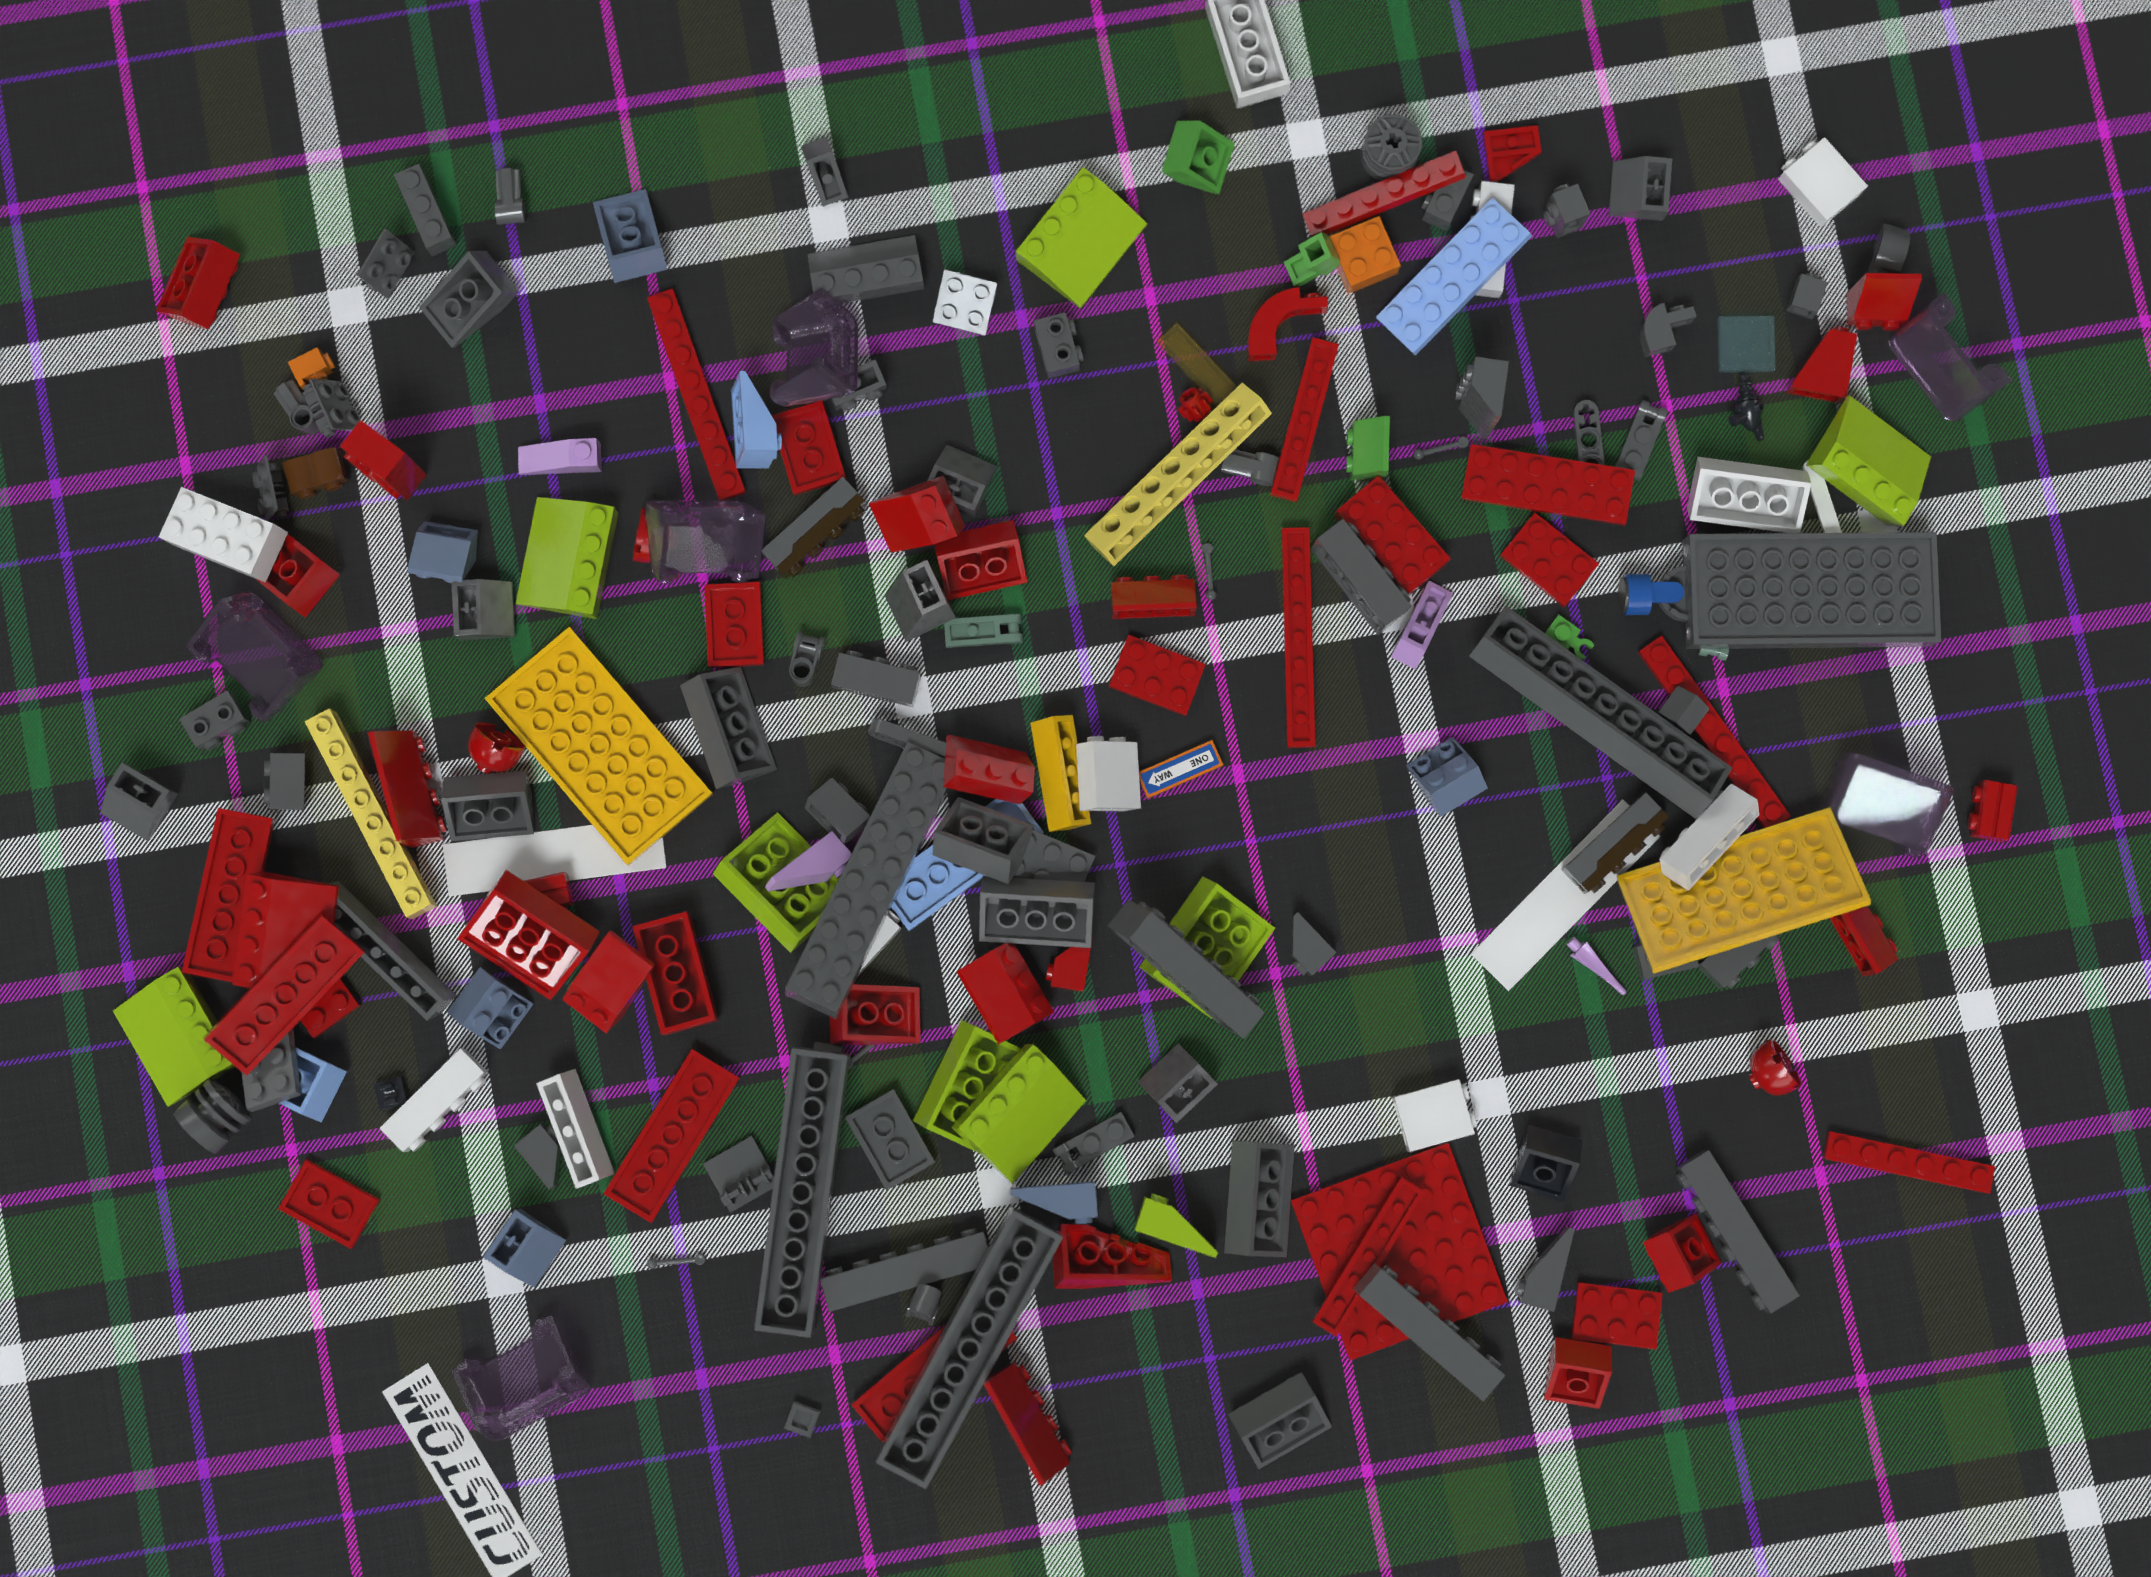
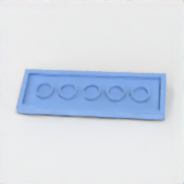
(1454, 276)
(936, 882)

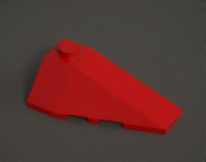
(1104, 1260)

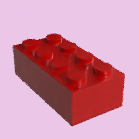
(382, 461)
(1393, 535)
(679, 976)

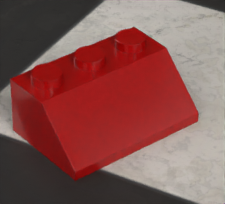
(198, 282)
(981, 560)
(1153, 597)
(987, 770)
(1865, 940)
(1005, 992)

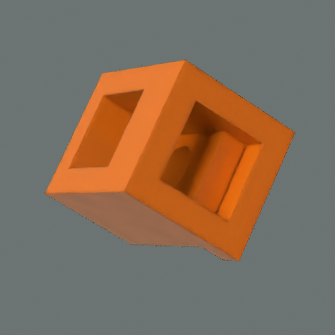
(311, 366)

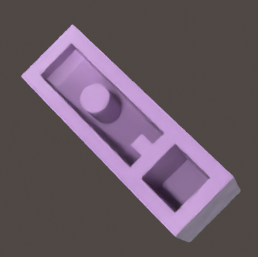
(560, 457)
(1422, 625)
(814, 866)

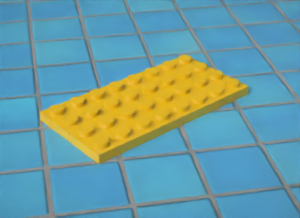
(598, 746)
(1752, 892)

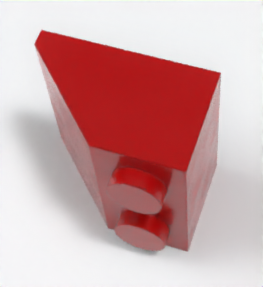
(1682, 1253)
(1578, 1372)

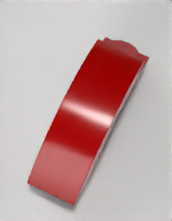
(1283, 305)

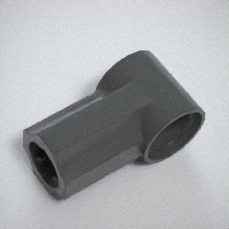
(509, 203)
(295, 406)
(1257, 467)

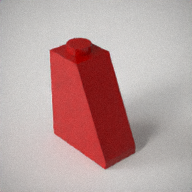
(1828, 368)

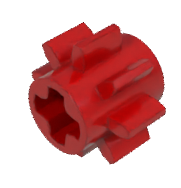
(1195, 404)

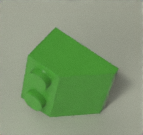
(1198, 156)
(1368, 448)

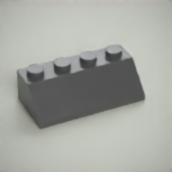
(867, 270)
(1482, 393)
(1361, 576)
(728, 727)
(1037, 912)
(1259, 1199)

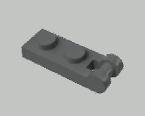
(1641, 439)
(1094, 1142)

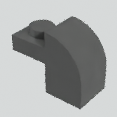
(1890, 250)
(1656, 329)

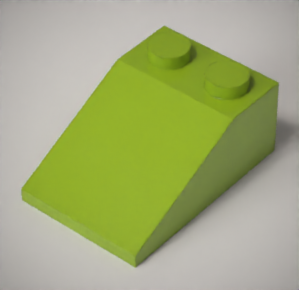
(1164, 1222)

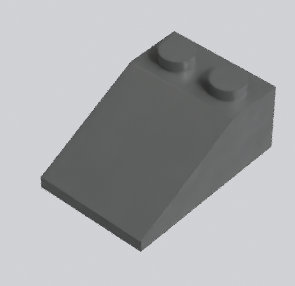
(468, 297)

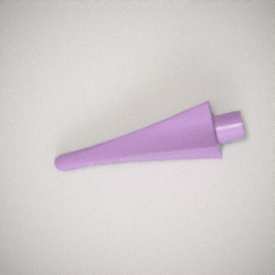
(1584, 954)

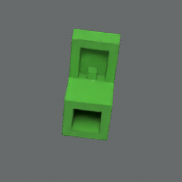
(1315, 259)

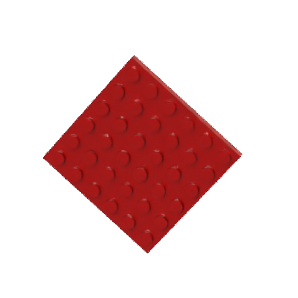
(1435, 1254)

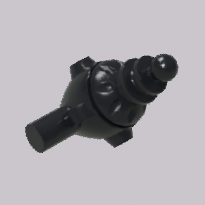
(1748, 409)

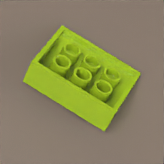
(1080, 238)
(1871, 463)
(567, 557)
(786, 912)
(1221, 928)
(168, 1033)
(962, 1076)
(1019, 1112)

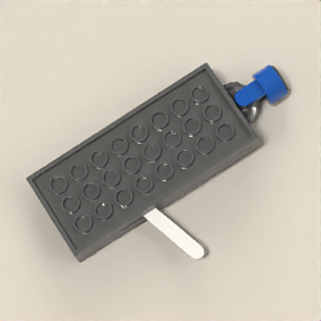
(1799, 587)

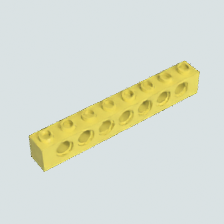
(1178, 474)
(370, 813)

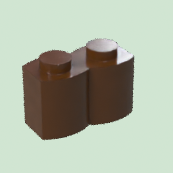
(315, 472)

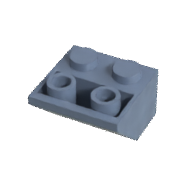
(443, 552)
(1447, 776)
(490, 1008)
(524, 1248)

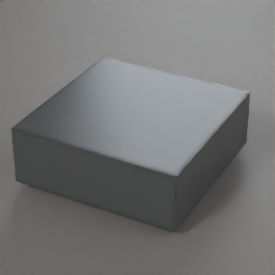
(802, 1419)

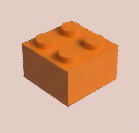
(1364, 255)

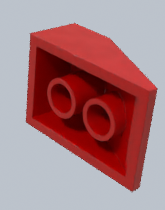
(1881, 300)
(918, 516)
(299, 577)
(608, 982)
(878, 1016)

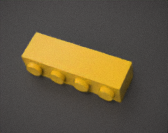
(1058, 772)

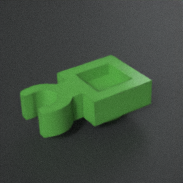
(1566, 635)

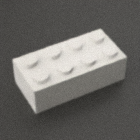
(1248, 50)
(1748, 495)
(223, 534)

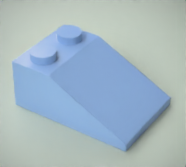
(753, 425)
(318, 1086)

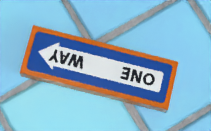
(1179, 769)

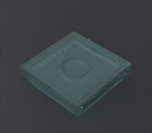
(1746, 344)

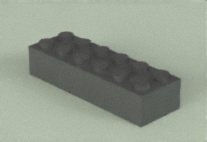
(1187, 967)

